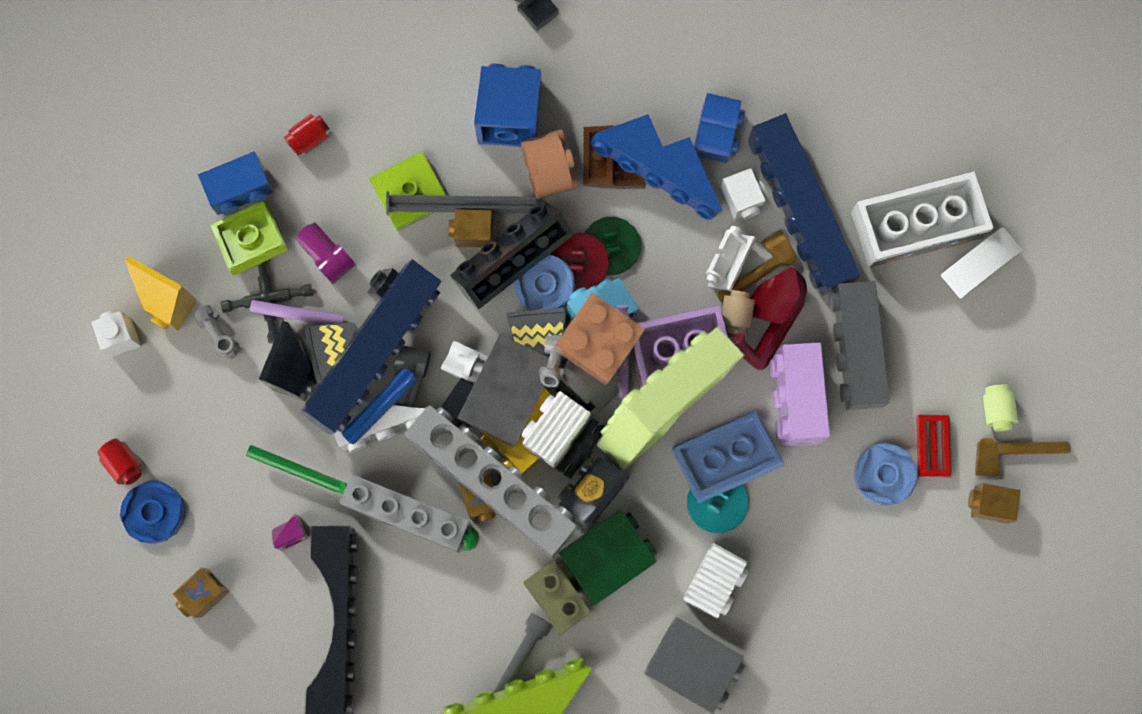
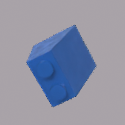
(507, 105)

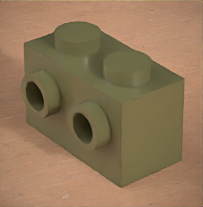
(558, 597)

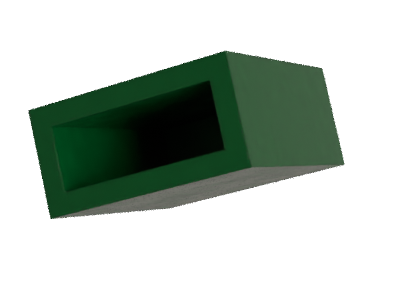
(609, 556)

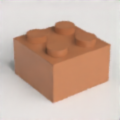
(599, 339)

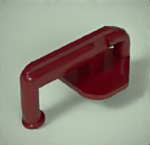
(776, 302)

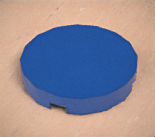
(152, 512)

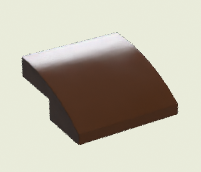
(605, 171)

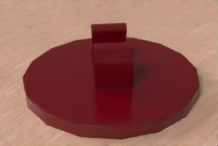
(585, 258)

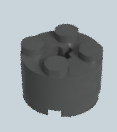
(586, 389)

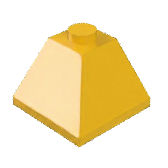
(160, 296)

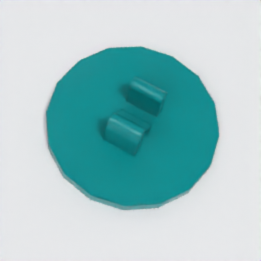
(719, 512)

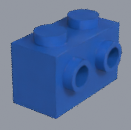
(236, 184)

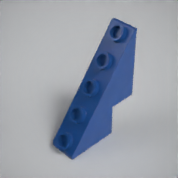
(670, 167)

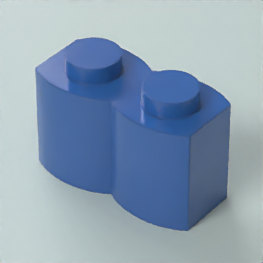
(717, 128)

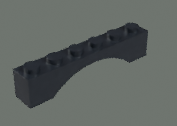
(333, 555)

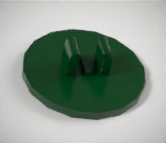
(620, 242)

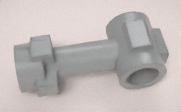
(224, 345)
(552, 373)

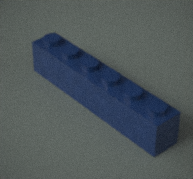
(803, 204)
(371, 347)

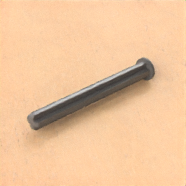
(427, 203)

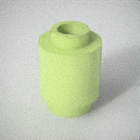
(1000, 407)

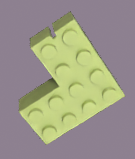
(666, 396)

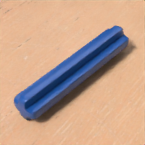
(379, 406)

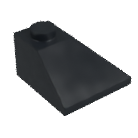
(289, 365)

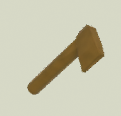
(782, 255)
(988, 450)

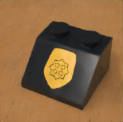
(593, 491)

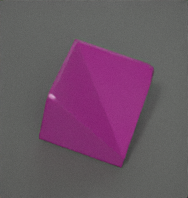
(289, 533)

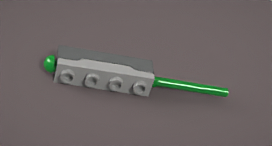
(383, 504)

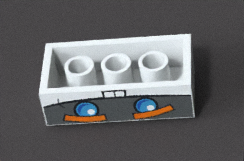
(921, 219)

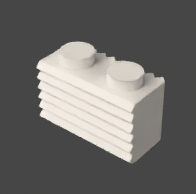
(555, 429)
(715, 581)

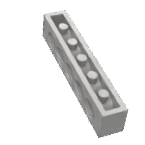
(424, 435)

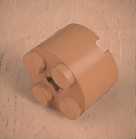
(549, 164)

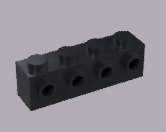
(511, 254)

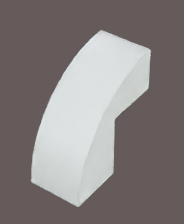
(981, 262)

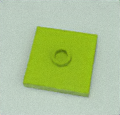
(407, 177)
(248, 237)

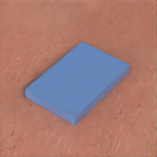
(727, 457)

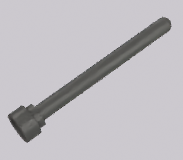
(535, 631)

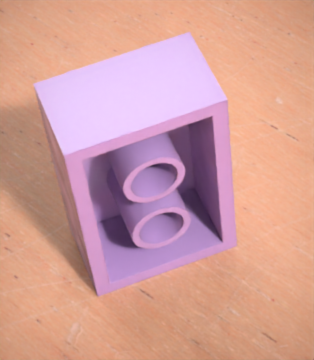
(668, 336)
(800, 395)

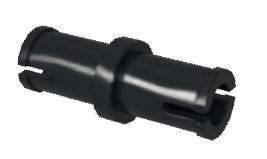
(580, 449)

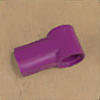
(329, 258)

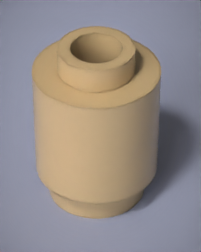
(737, 312)

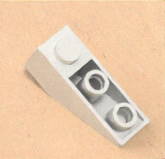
(384, 429)

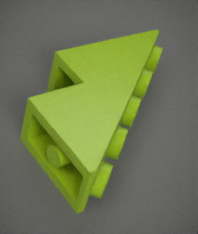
(543, 695)

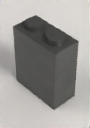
(695, 665)

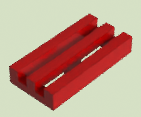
(921, 446)

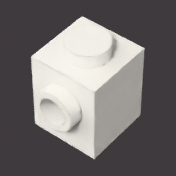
(744, 194)
(115, 333)

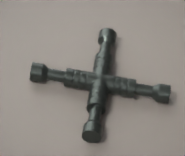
(267, 295)

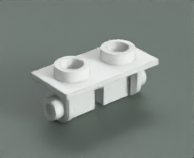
(726, 268)

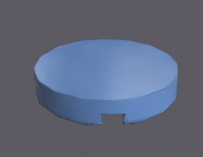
(546, 285)
(885, 474)

